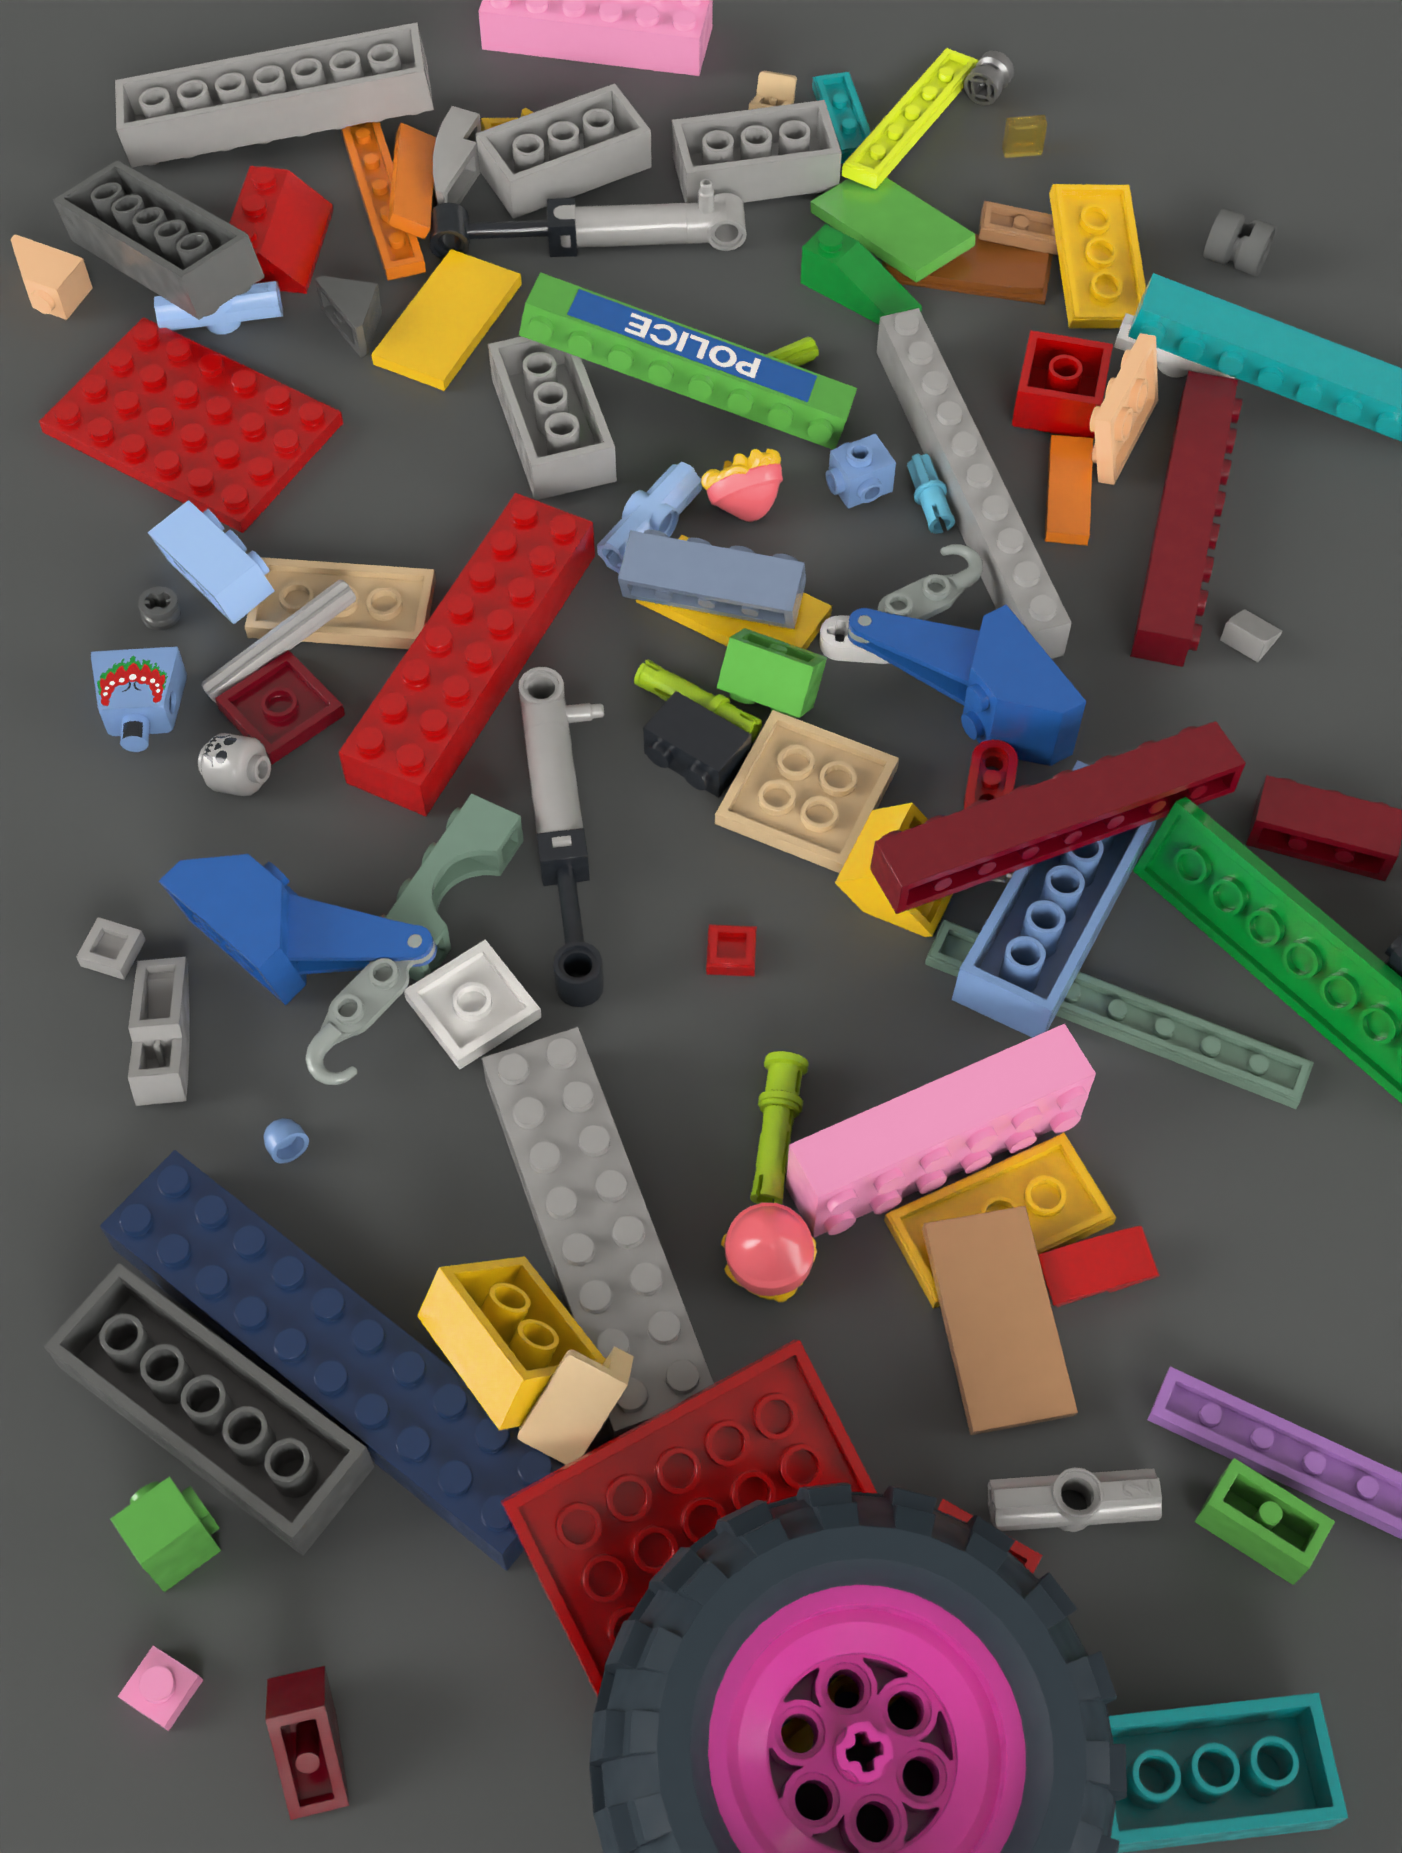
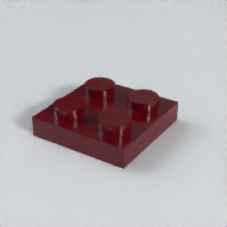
(280, 706)

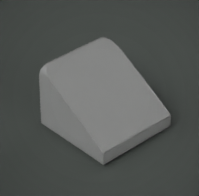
(1250, 634)

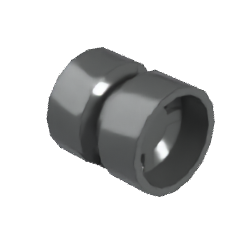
(1239, 241)

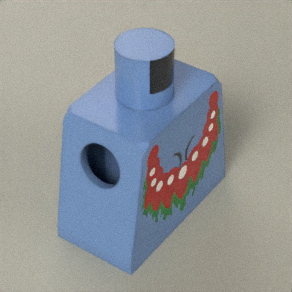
(138, 692)

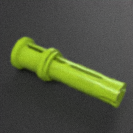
(779, 1107)

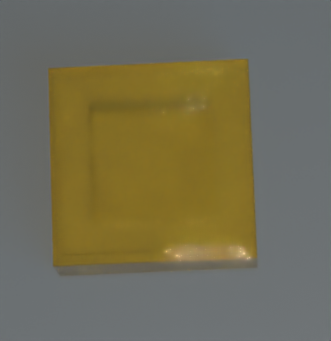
(1024, 136)

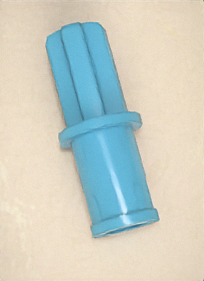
(930, 493)

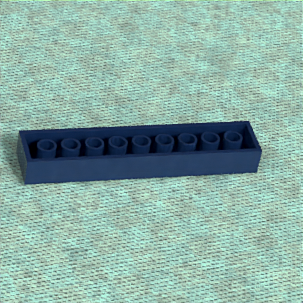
(328, 1349)

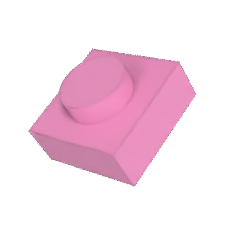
(160, 1688)

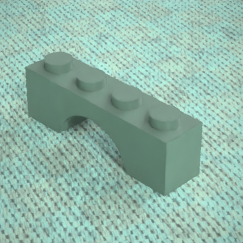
(476, 843)

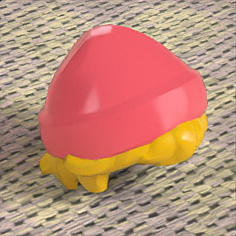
(746, 485)
(769, 1251)

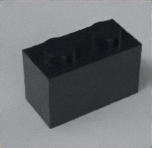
(696, 744)

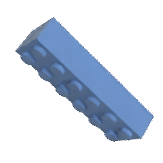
(1045, 931)

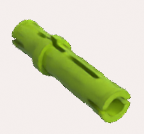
(664, 683)

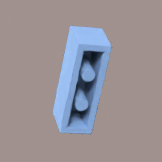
(213, 560)

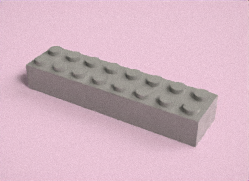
(273, 95)
(595, 1221)

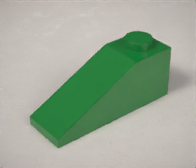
(852, 276)

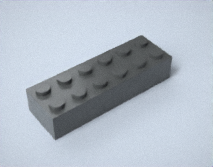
(160, 239)
(211, 1408)

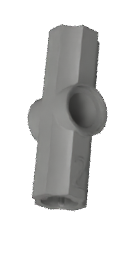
(1109, 1498)

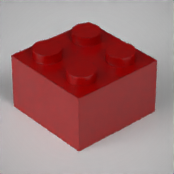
(1061, 384)

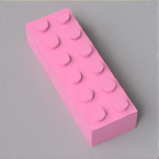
(608, 32)
(938, 1131)

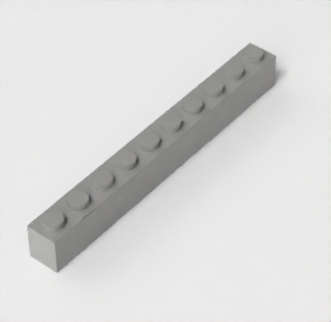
(973, 484)

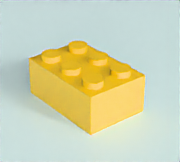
(502, 1333)

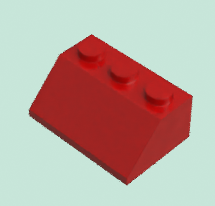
(284, 225)

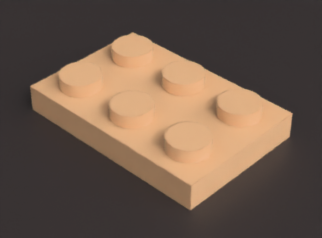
(1125, 409)

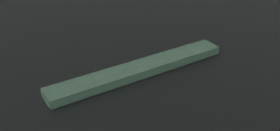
(1157, 1028)

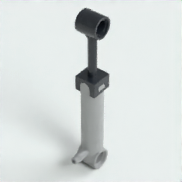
(710, 220)
(560, 822)

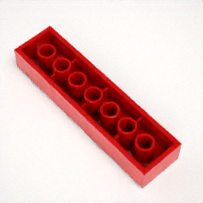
(468, 655)

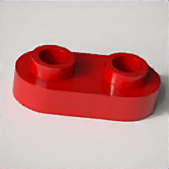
(991, 783)

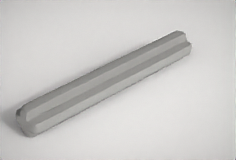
(281, 638)

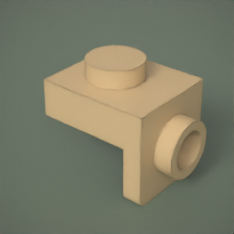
(774, 90)

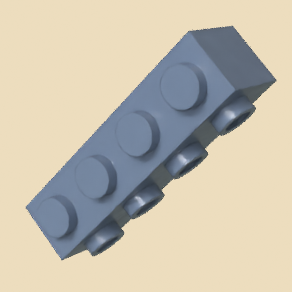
(712, 578)

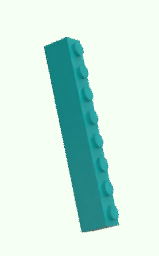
(1271, 355)

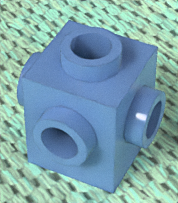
(861, 471)

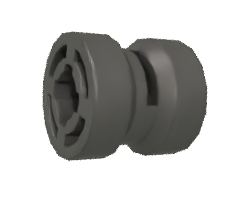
(989, 78)

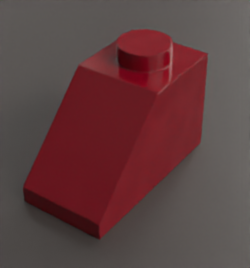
(306, 1742)

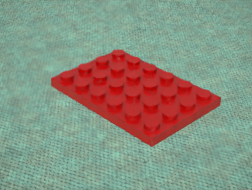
(192, 423)
(633, 1502)

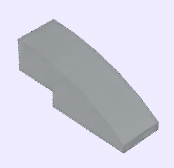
(456, 155)
(160, 1032)

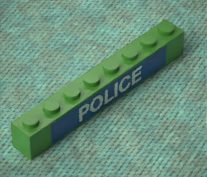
(686, 361)

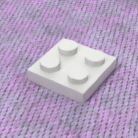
(472, 1004)

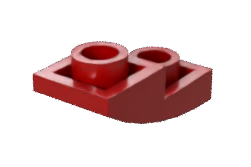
(1098, 1265)

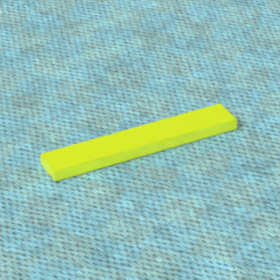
(909, 119)

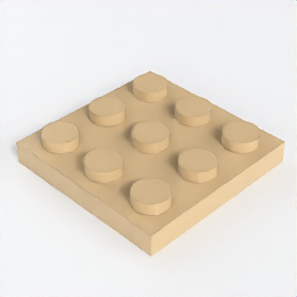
(806, 791)

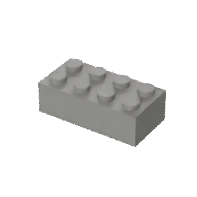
(564, 150)
(758, 152)
(552, 417)

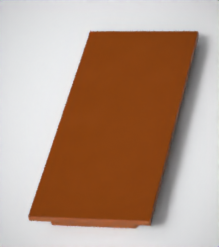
(990, 271)

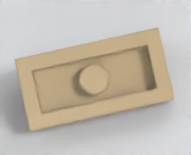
(575, 1404)

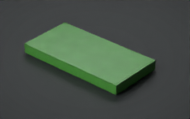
(894, 226)

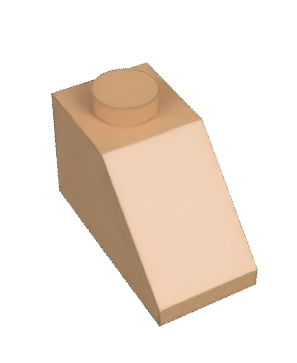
(51, 277)

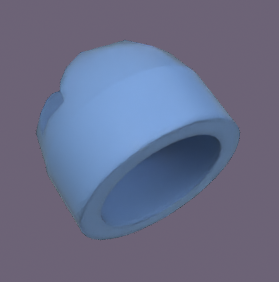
(285, 1140)

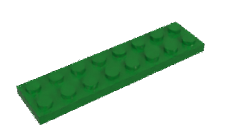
(1280, 939)

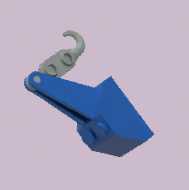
(996, 673)
(287, 936)

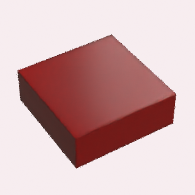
(731, 950)

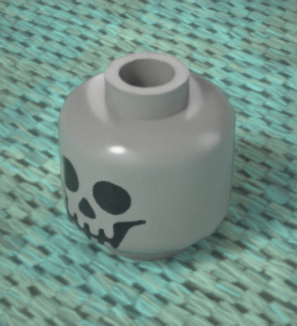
(234, 764)

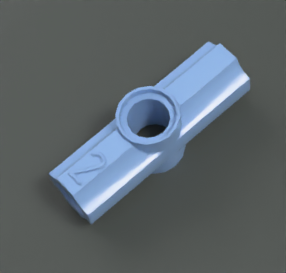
(258, 303)
(651, 510)

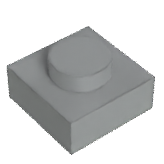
(111, 948)

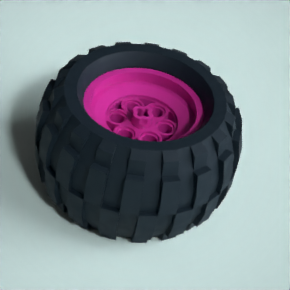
(905, 1608)

